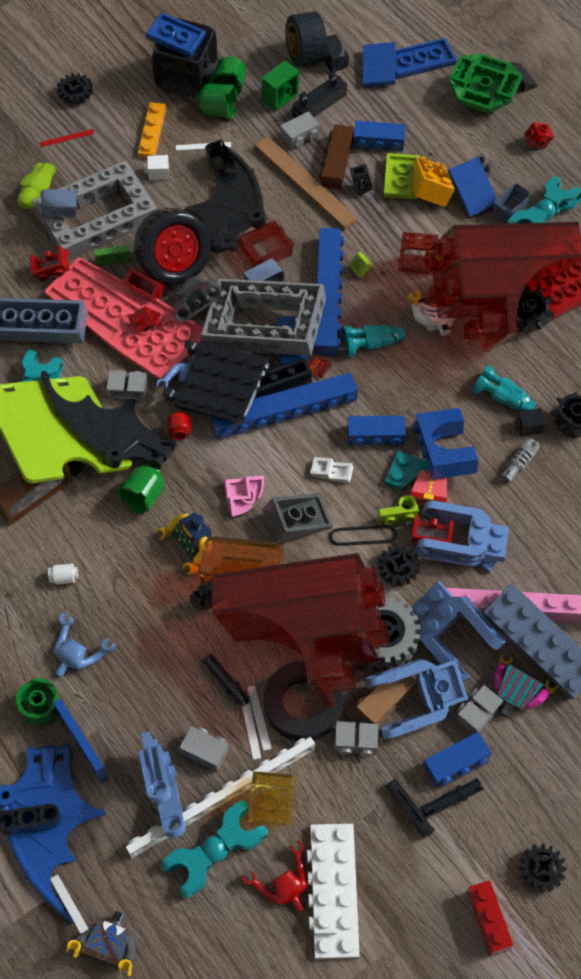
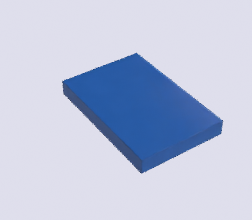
(175, 34)
(379, 64)
(472, 186)

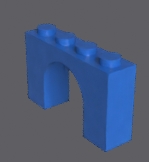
(439, 460)

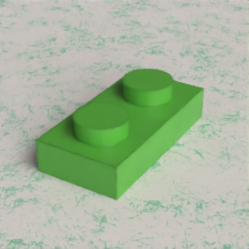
(112, 255)

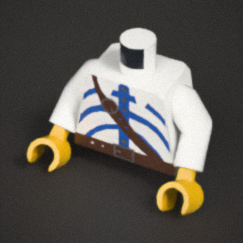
(427, 315)

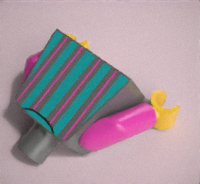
(518, 688)

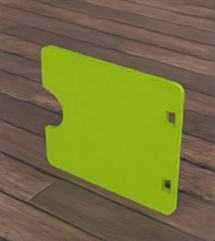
(41, 438)

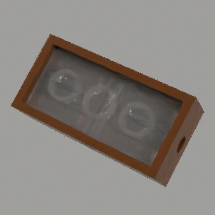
(21, 497)

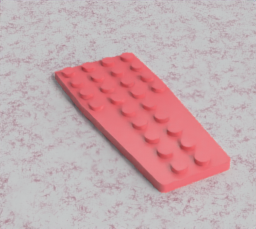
(111, 304)

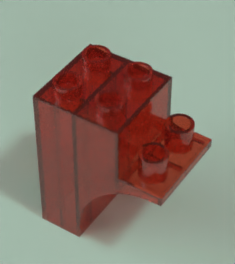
(487, 266)
(314, 606)

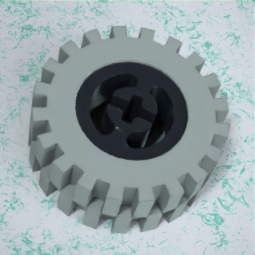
(403, 627)

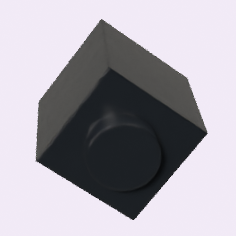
(530, 422)

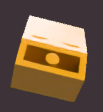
(431, 181)

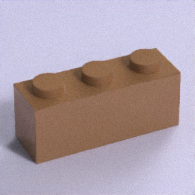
(384, 699)

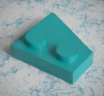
(404, 470)

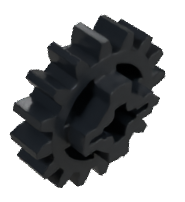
(75, 88)
(390, 560)
(202, 596)
(537, 861)

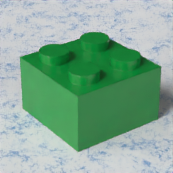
(280, 85)

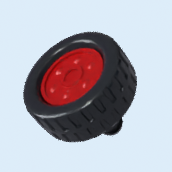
(172, 245)

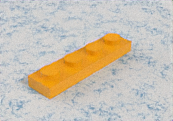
(152, 130)

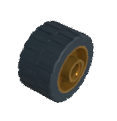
(306, 38)

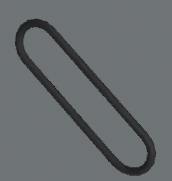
(363, 542)

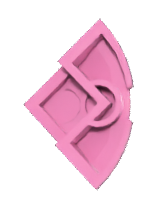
(242, 493)

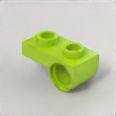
(397, 514)

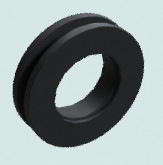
(290, 726)

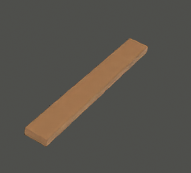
(306, 183)

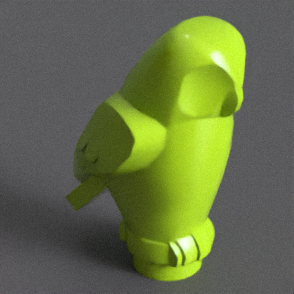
(34, 183)

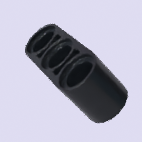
(39, 822)

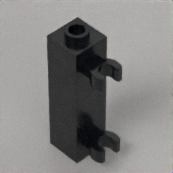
(320, 97)

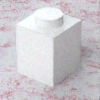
(157, 167)

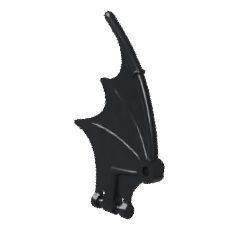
(233, 208)
(110, 432)

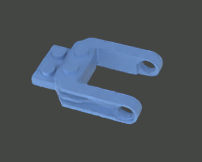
(483, 538)
(439, 611)
(438, 686)
(160, 778)

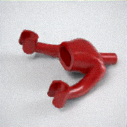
(287, 885)

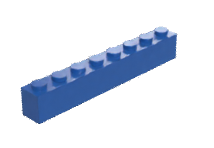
(328, 275)
(292, 404)

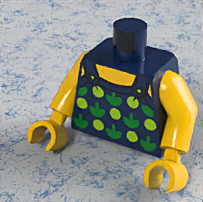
(191, 535)

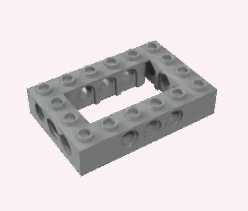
(105, 228)
(301, 297)

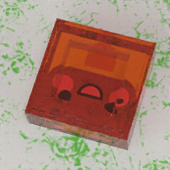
(320, 365)

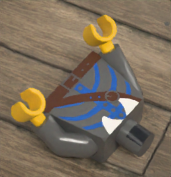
(107, 943)

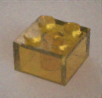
(272, 798)

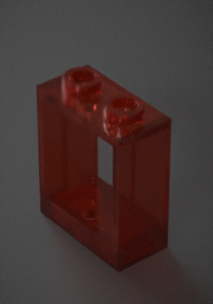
(272, 228)
(415, 263)

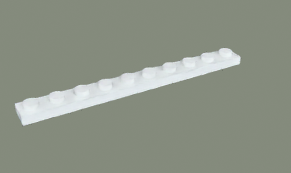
(229, 791)

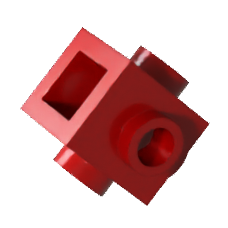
(539, 135)

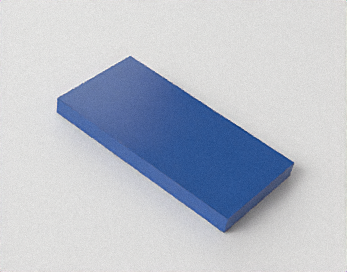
(424, 58)
(80, 740)

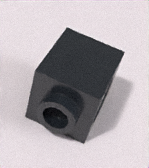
(361, 173)

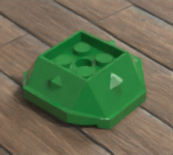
(484, 82)

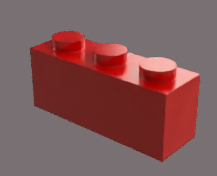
(489, 918)

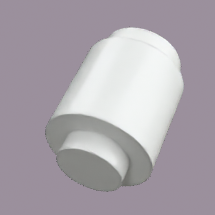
(63, 574)

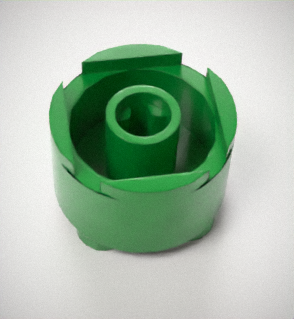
(31, 693)

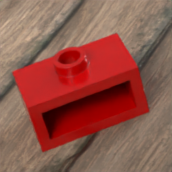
(144, 284)

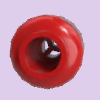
(179, 425)

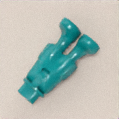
(372, 337)
(506, 391)

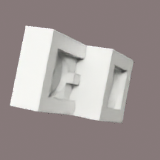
(332, 471)

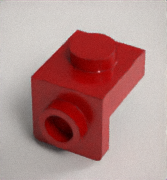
(144, 318)

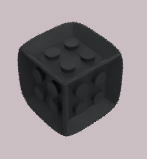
(185, 74)

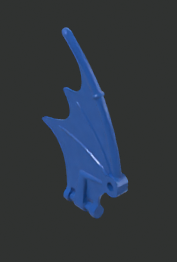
(45, 849)

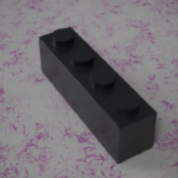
(285, 377)

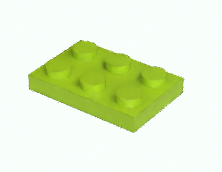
(399, 176)

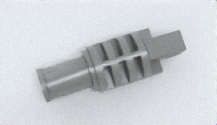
(520, 460)

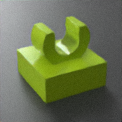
(360, 264)

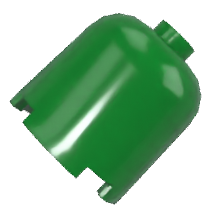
(229, 71)
(217, 100)
(142, 489)

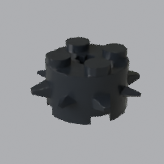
(533, 310)
(569, 415)

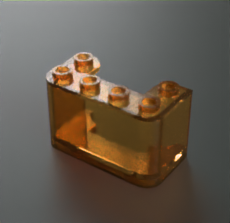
(235, 554)

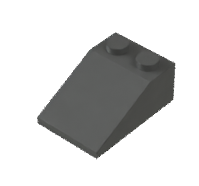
(296, 516)

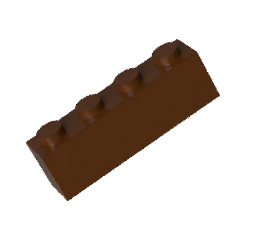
(337, 156)

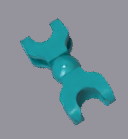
(552, 203)
(33, 370)
(214, 849)

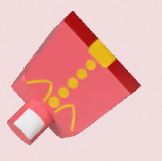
(429, 489)

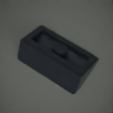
(527, 82)

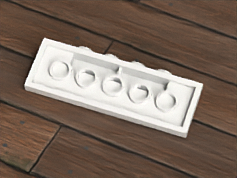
(333, 891)

